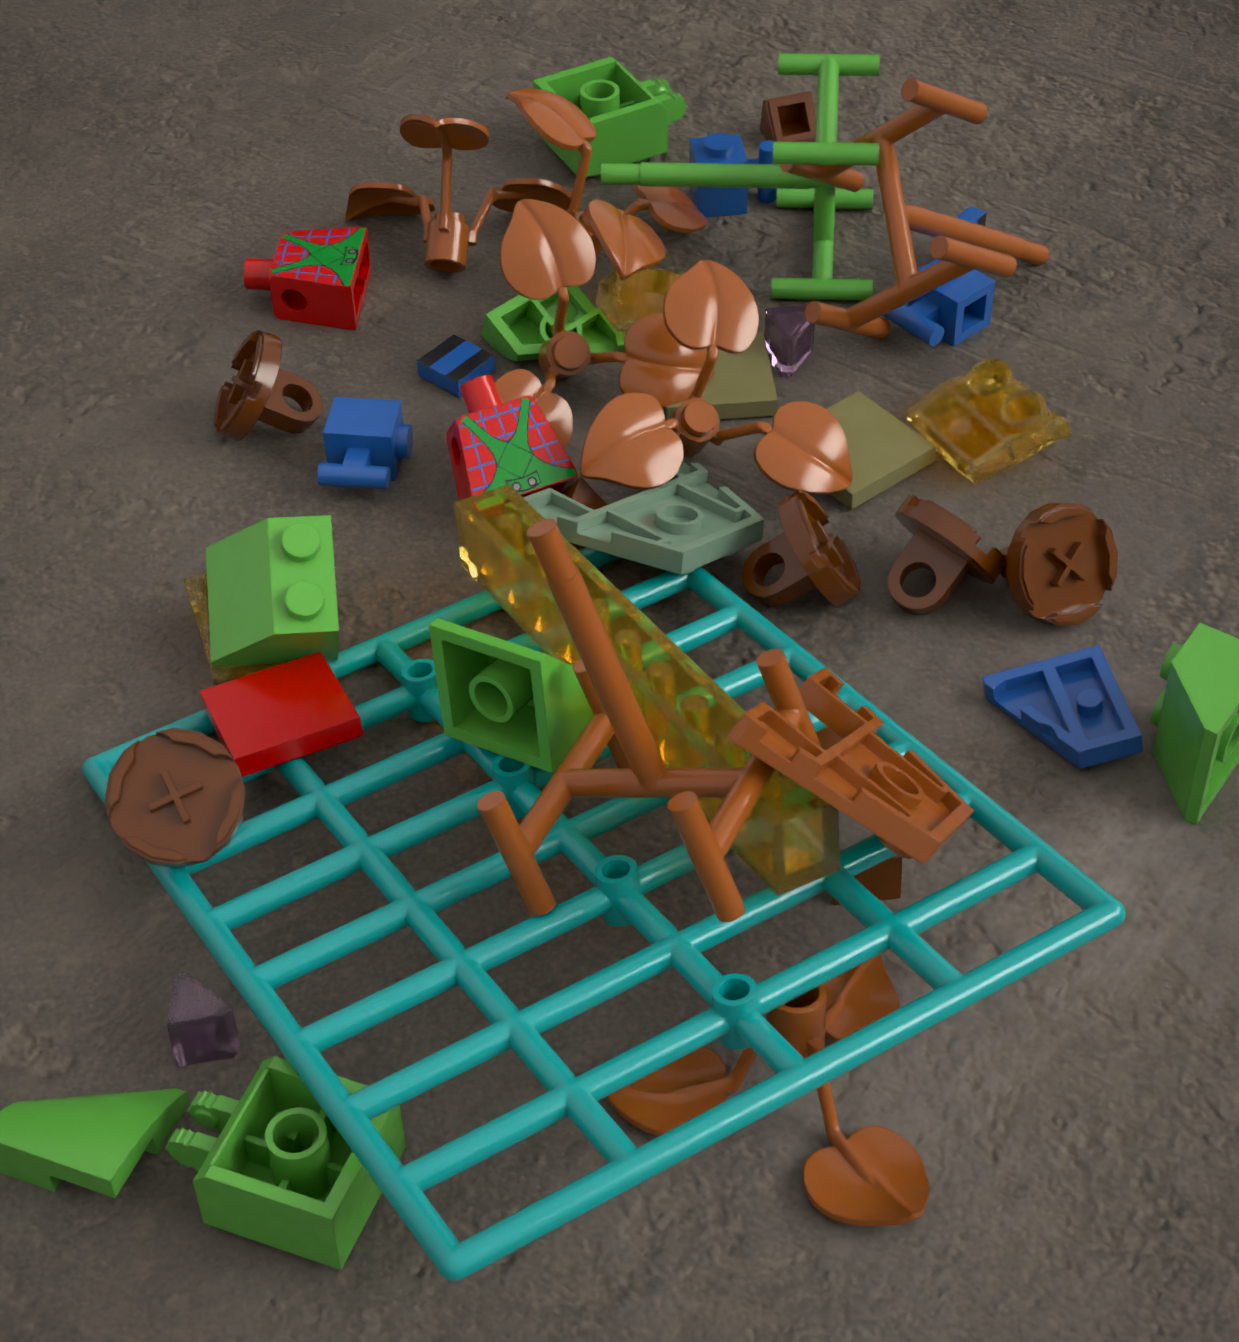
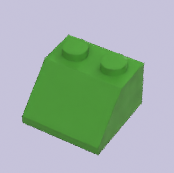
(273, 593)
(507, 696)
(1198, 718)

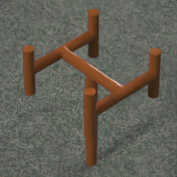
(956, 241)
(640, 770)

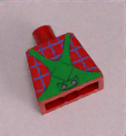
(316, 276)
(505, 445)

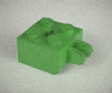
(626, 113)
(281, 1166)

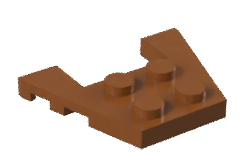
(860, 774)

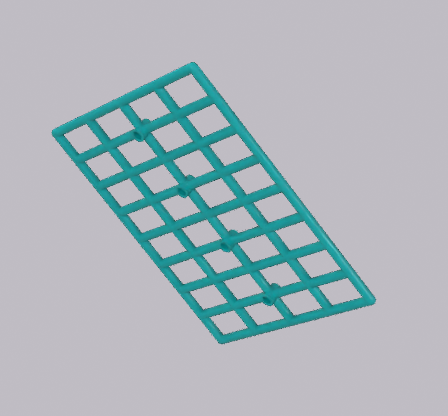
(620, 901)

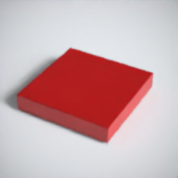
(281, 713)

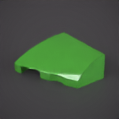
(524, 324)
(86, 1138)

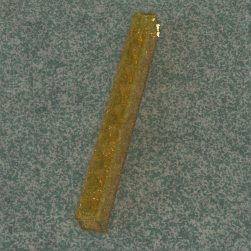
(790, 830)

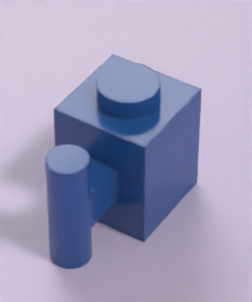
(727, 150)
(949, 311)
(364, 443)

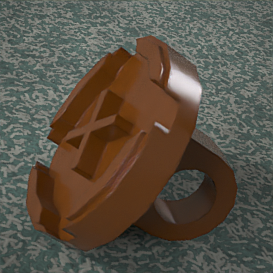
(260, 390)
(942, 546)
(808, 555)
(1061, 563)
(175, 798)

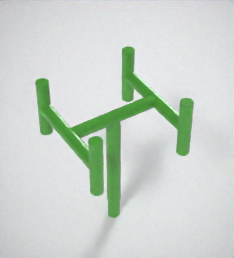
(792, 189)

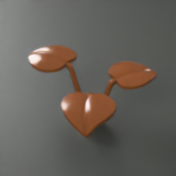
(447, 234)
(625, 238)
(553, 251)
(643, 451)
(859, 1179)

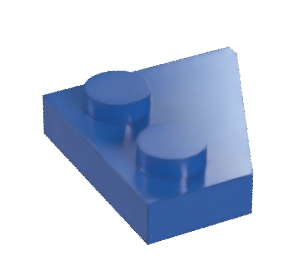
(1069, 706)

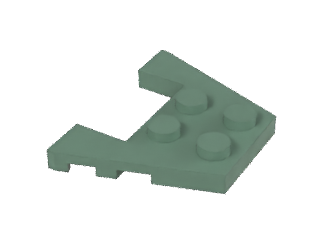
(660, 527)

